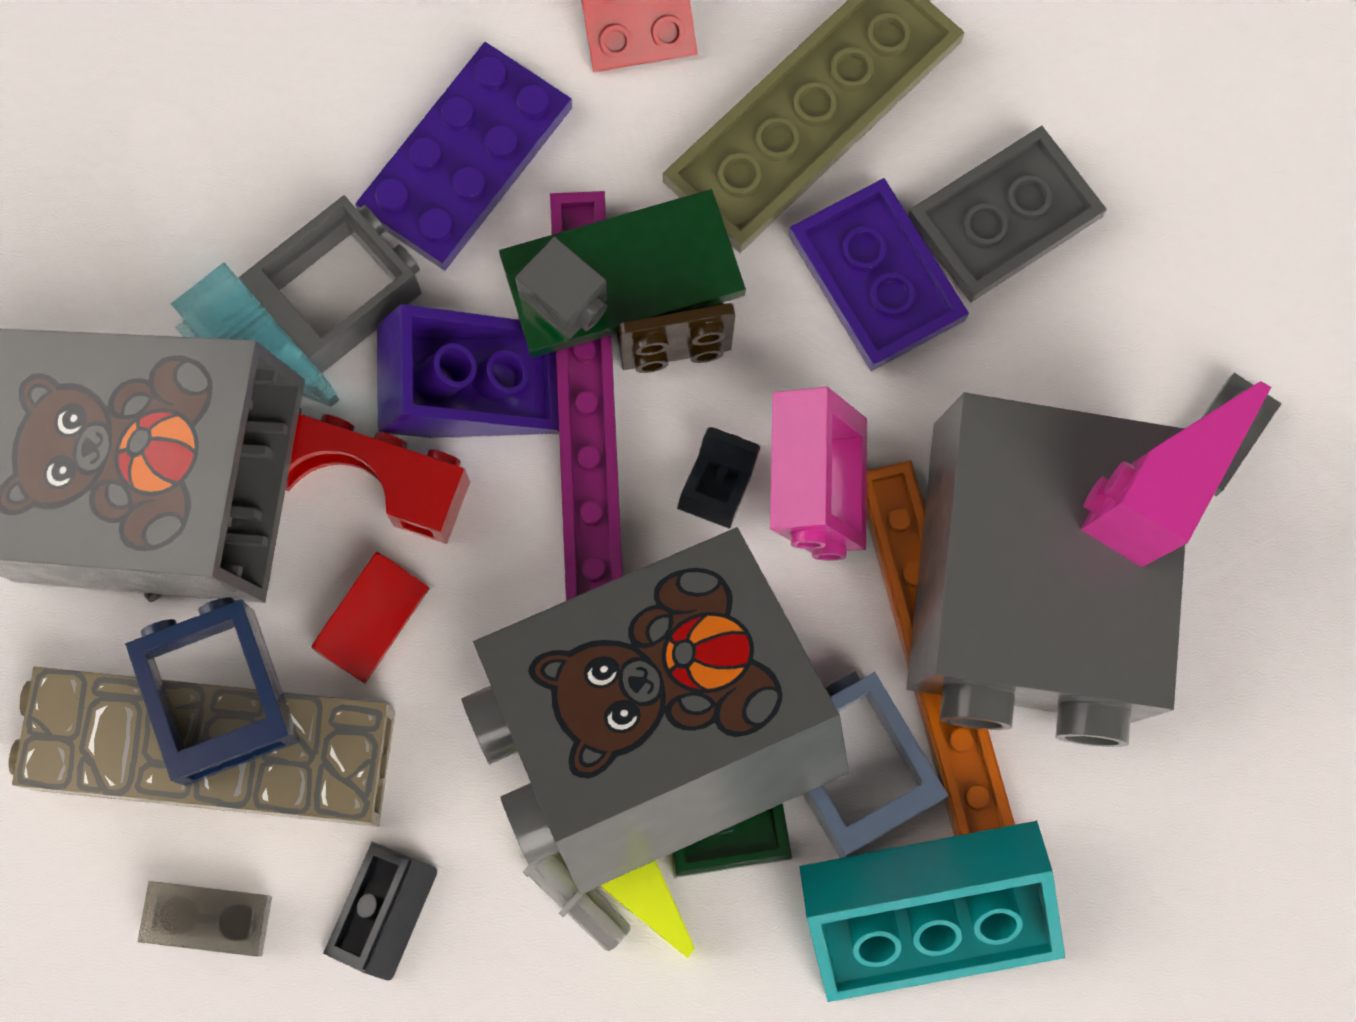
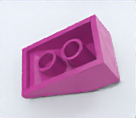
(1163, 494)

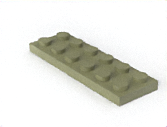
(812, 110)

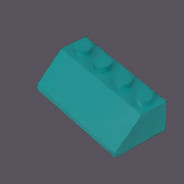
(932, 911)

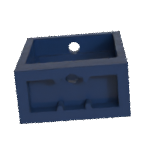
(231, 748)

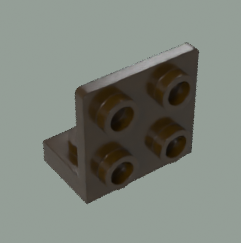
(690, 334)

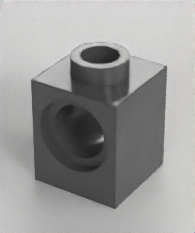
(563, 289)

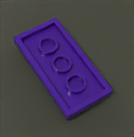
(465, 155)

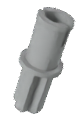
(586, 909)

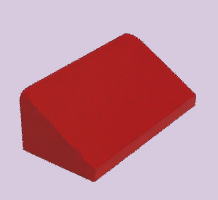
(370, 617)

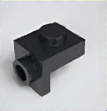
(719, 477)

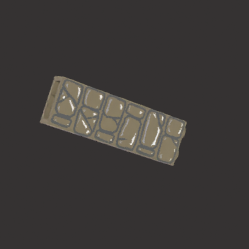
(97, 741)

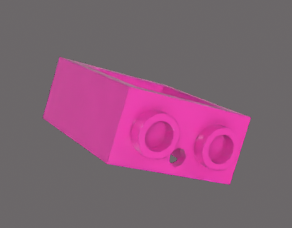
(818, 472)

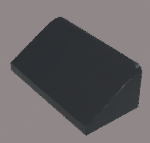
(380, 912)

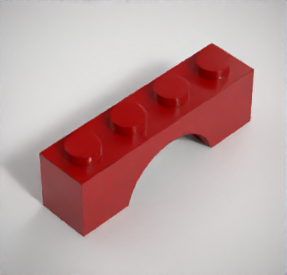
(419, 489)

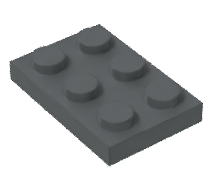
(1006, 213)

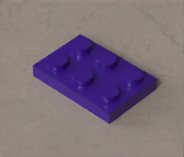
(878, 274)

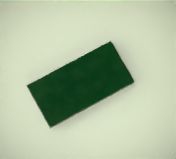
(652, 263)

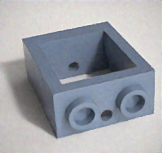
(927, 793)

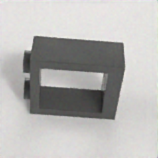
(307, 247)

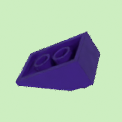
(461, 376)

